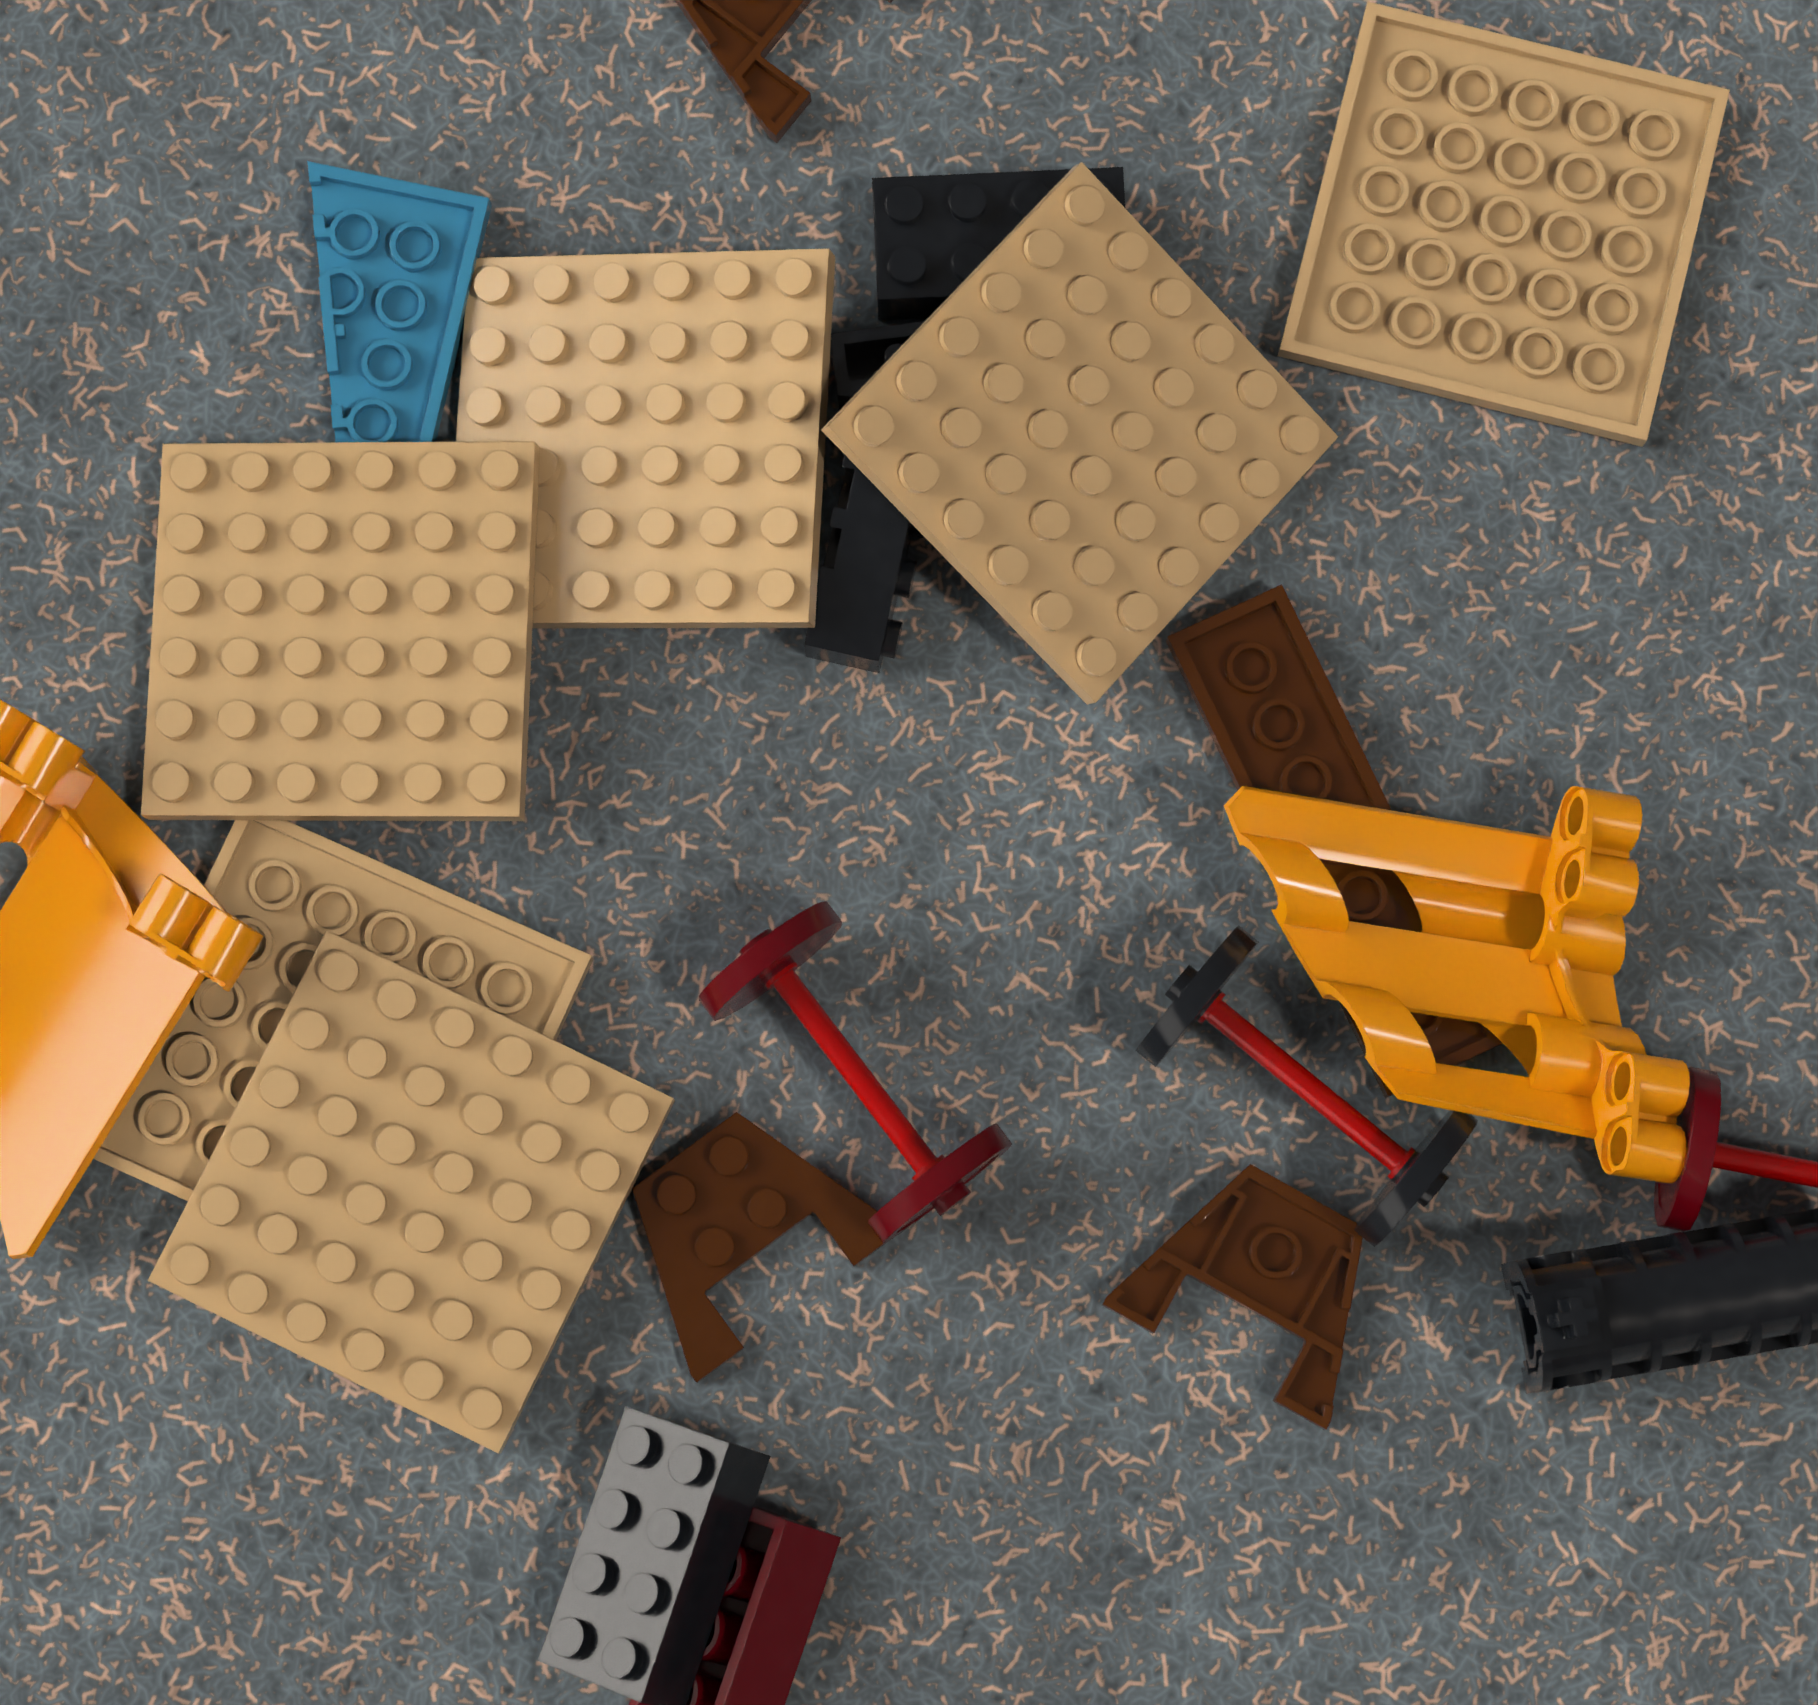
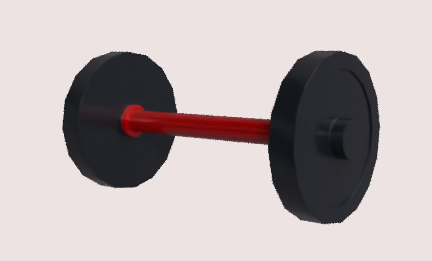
(1413, 1173)

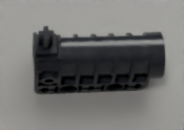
(1667, 1301)

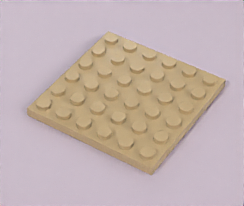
(1505, 224)
(669, 428)
(1081, 433)
(342, 632)
(291, 892)
(412, 1191)

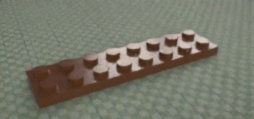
(1289, 735)

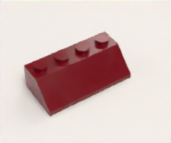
(764, 1613)

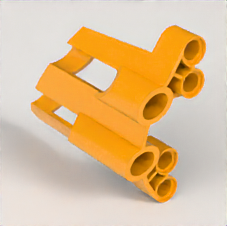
(1510, 938)

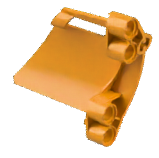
(92, 967)

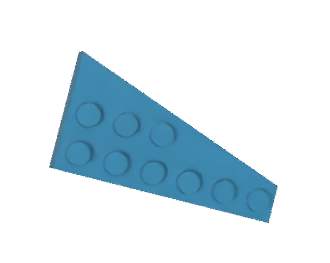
(392, 297)

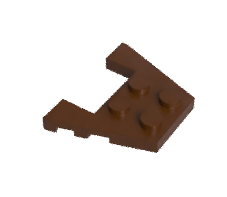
(739, 39)
(721, 1209)
(1274, 1257)

